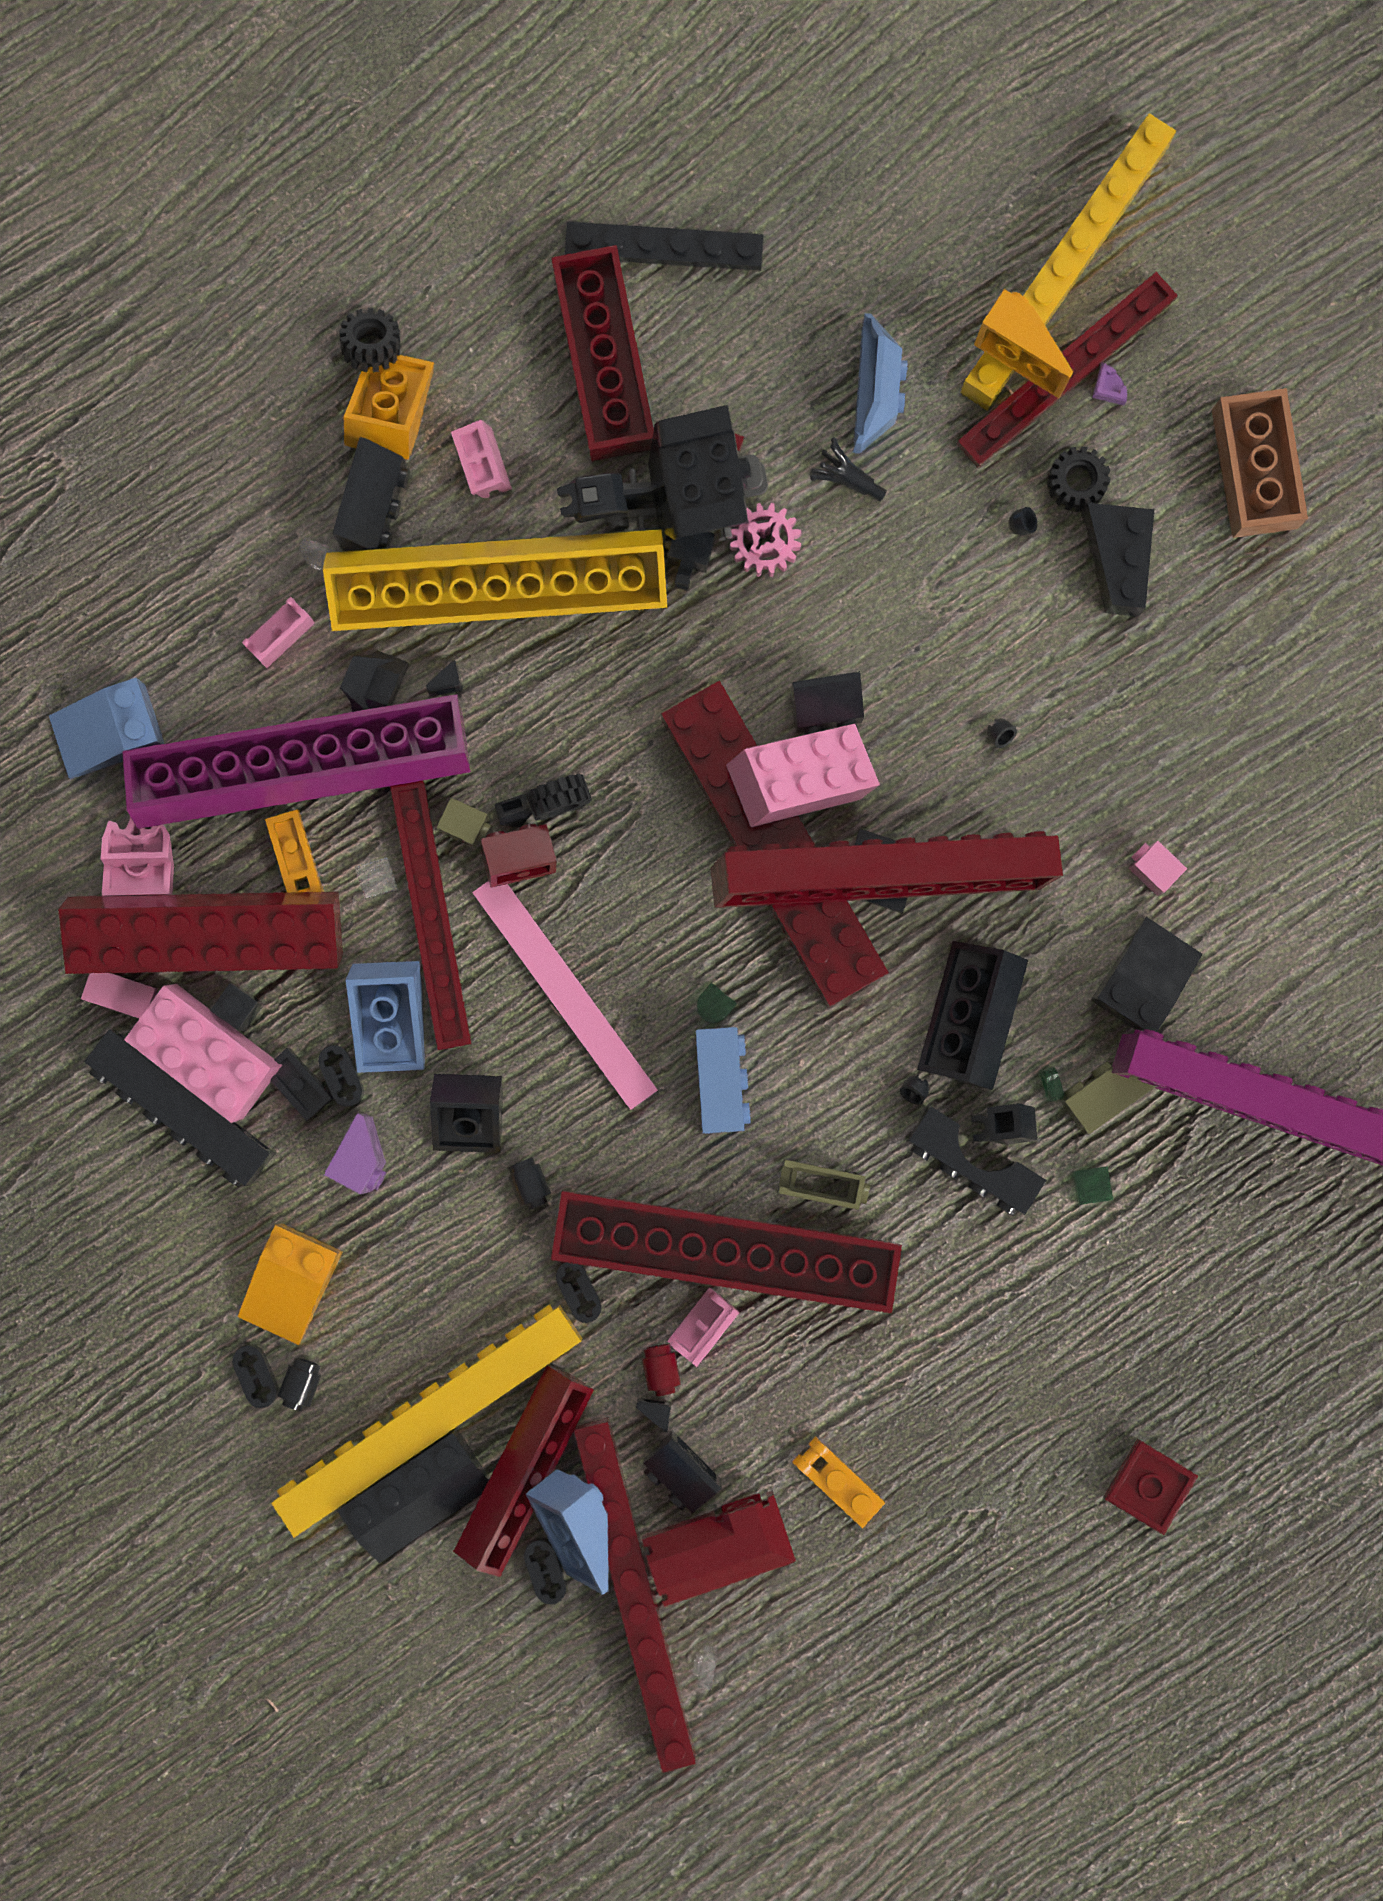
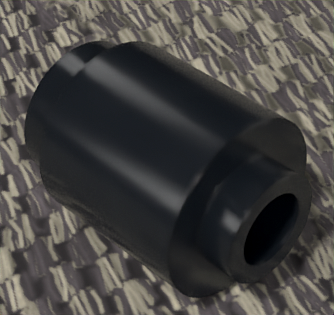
(528, 1183)
(300, 1384)

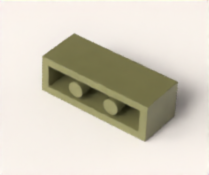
(1102, 1097)

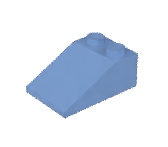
(104, 725)
(386, 1016)
(575, 1526)

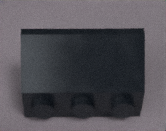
(370, 498)

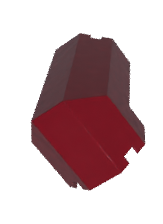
(718, 1549)

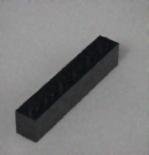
(179, 1109)

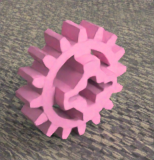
(776, 548)

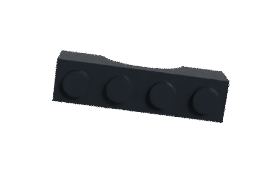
(1012, 1185)

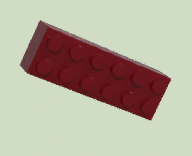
(603, 352)

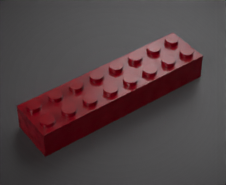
(201, 932)

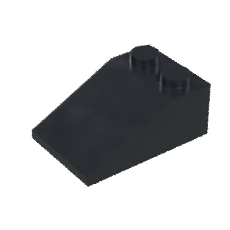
(1147, 977)

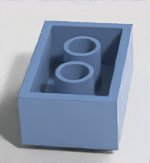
(721, 1080)

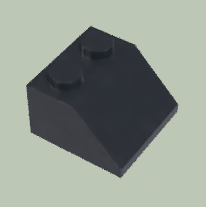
(827, 702)
(466, 1113)
(682, 1473)

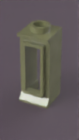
(857, 1191)

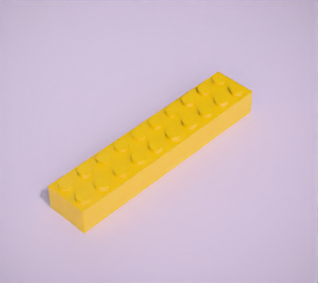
(495, 580)

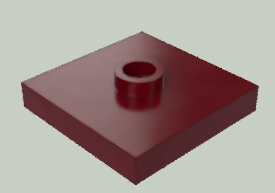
(1150, 1486)

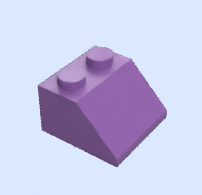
(359, 1157)

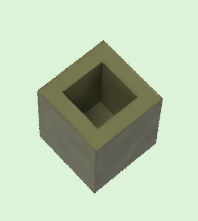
(464, 823)

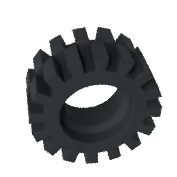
(370, 354)
(1078, 459)
(558, 797)

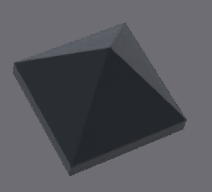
(513, 811)

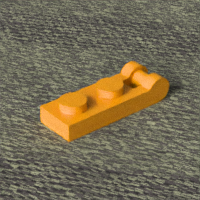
(293, 851)
(840, 1483)

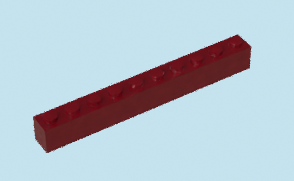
(637, 1599)

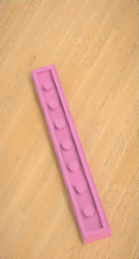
(566, 993)

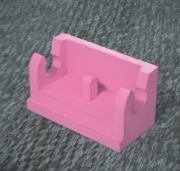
(481, 459)
(279, 632)
(703, 1327)

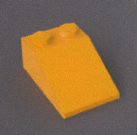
(1022, 342)
(389, 405)
(289, 1283)

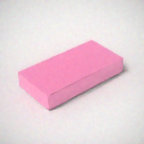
(118, 993)

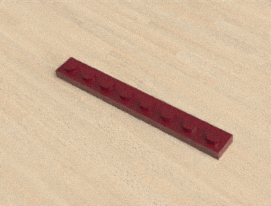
(1082, 356)
(431, 915)

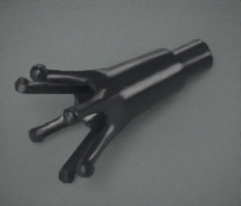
(846, 473)

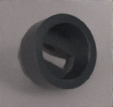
(1023, 521)
(1001, 732)
(915, 1090)

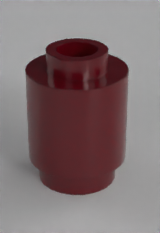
(661, 1369)

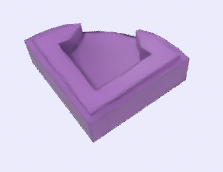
(1109, 386)

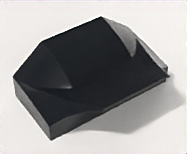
(373, 680)

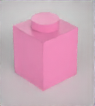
(1156, 867)

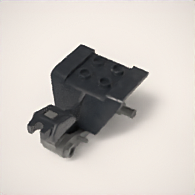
(694, 484)

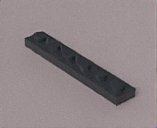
(669, 245)

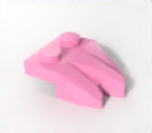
(136, 860)

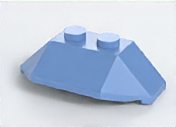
(877, 384)

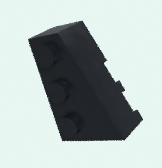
(1121, 553)

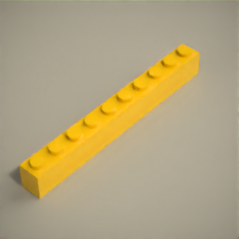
(1079, 245)
(427, 1420)

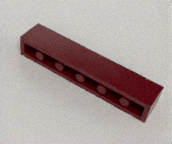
(523, 1464)

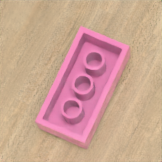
(802, 774)
(203, 1052)

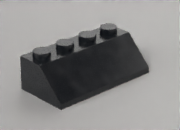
(973, 1014)
(415, 1496)

